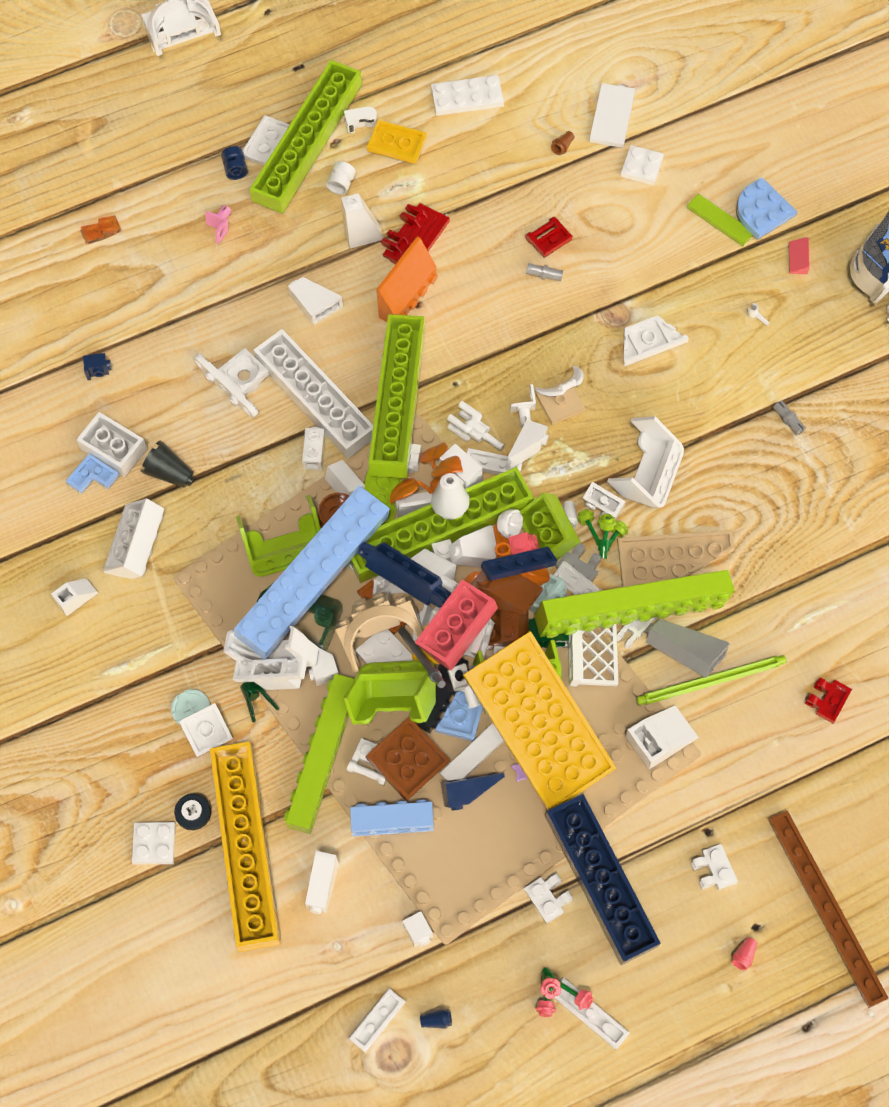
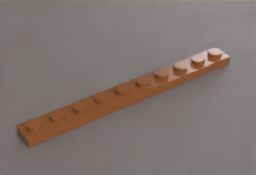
(828, 909)

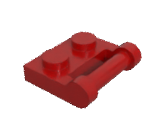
(552, 240)

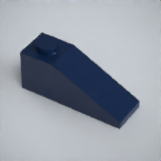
(466, 790)

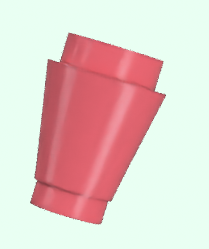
(744, 955)

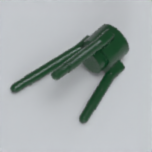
(251, 693)

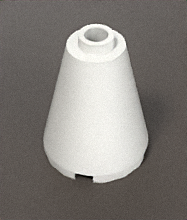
(450, 497)

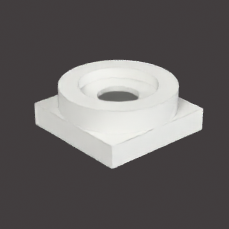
(244, 361)

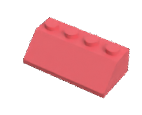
(456, 624)

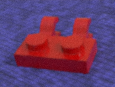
(833, 701)

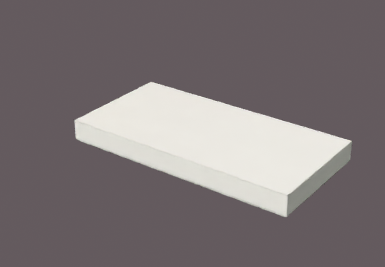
(612, 115)

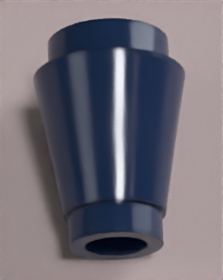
(438, 1018)

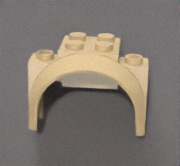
(374, 617)

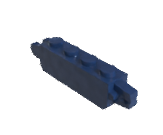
(404, 573)

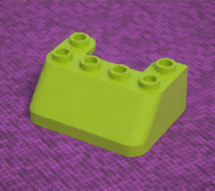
(391, 688)

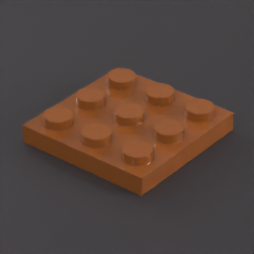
(407, 759)

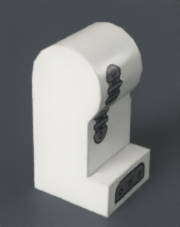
(360, 118)

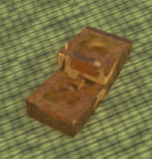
(103, 229)

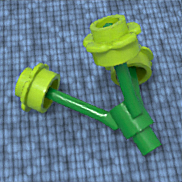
(606, 523)

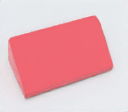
(799, 256)

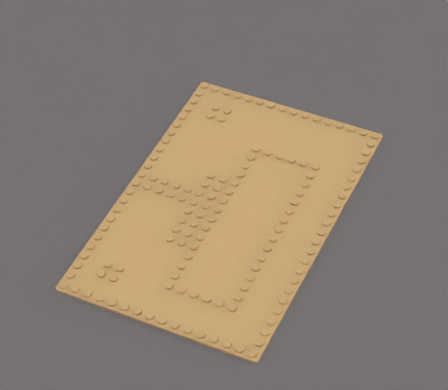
(502, 837)

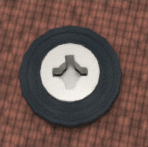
(195, 818)

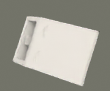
(660, 736)

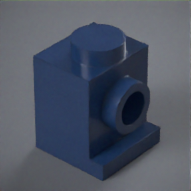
(96, 365)

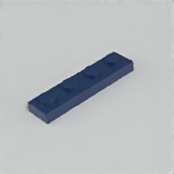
(518, 563)

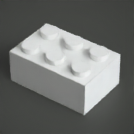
(112, 444)

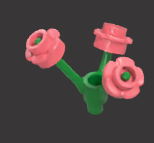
(552, 987)

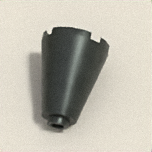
(167, 466)

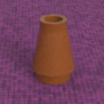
(562, 143)

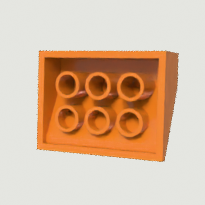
(406, 281)

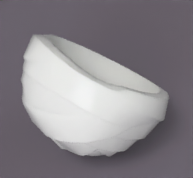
(510, 523)

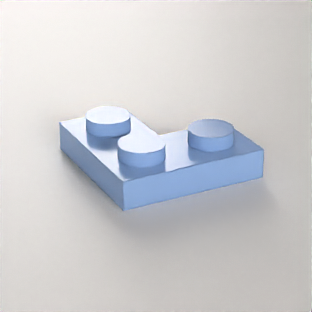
(90, 470)

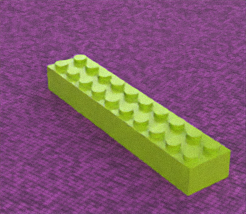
(306, 136)
(397, 396)
(424, 527)
(633, 603)

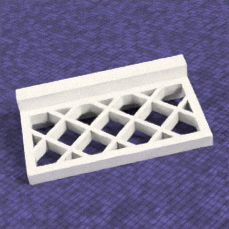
(576, 659)

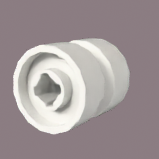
(340, 178)

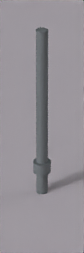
(433, 673)

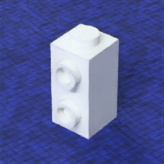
(313, 448)
(342, 478)

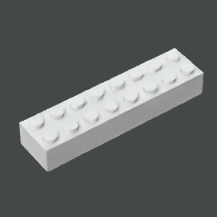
(315, 393)

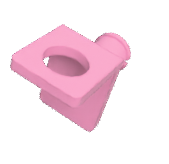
(219, 222)

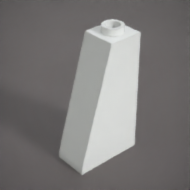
(359, 222)

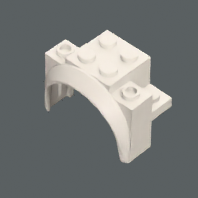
(179, 22)
(432, 562)
(280, 669)

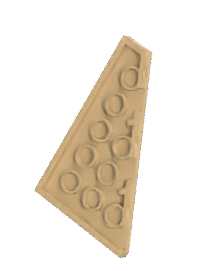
(671, 555)

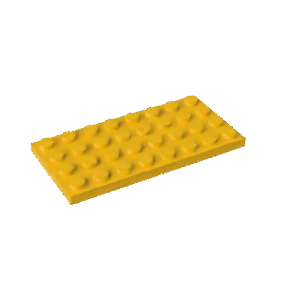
(539, 721)

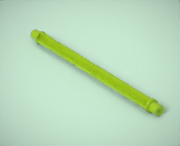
(713, 679)

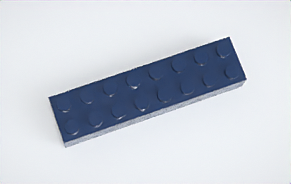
(602, 879)

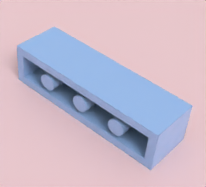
(392, 818)

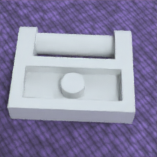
(362, 750)

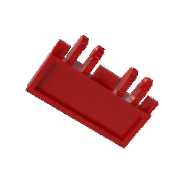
(426, 225)

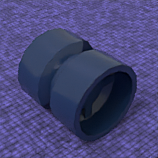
(234, 163)

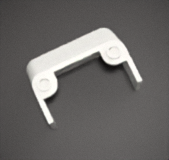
(657, 467)

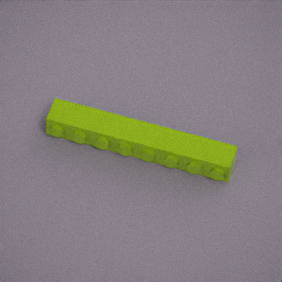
(321, 757)

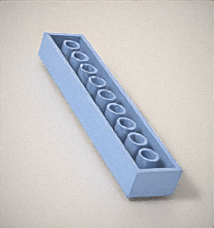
(311, 572)

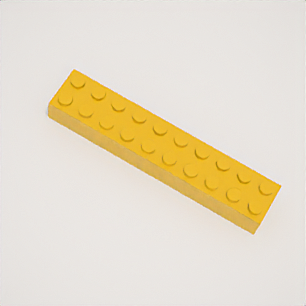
(244, 847)

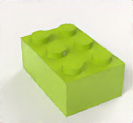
(550, 524)

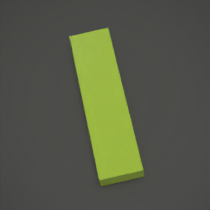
(719, 219)

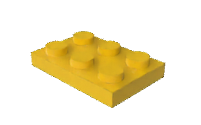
(397, 141)

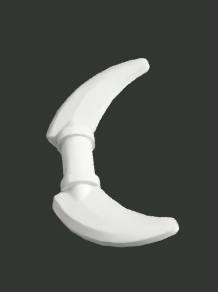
(576, 380)

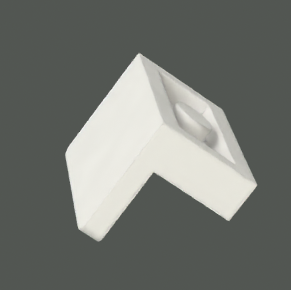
(412, 503)

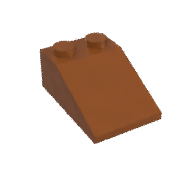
(510, 593)

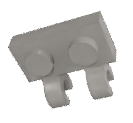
(587, 570)

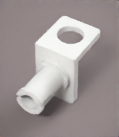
(525, 407)
(463, 686)

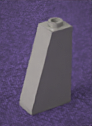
(687, 646)

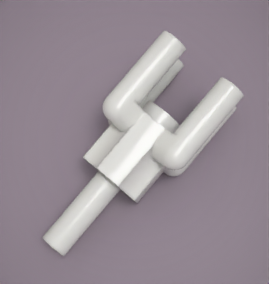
(472, 427)

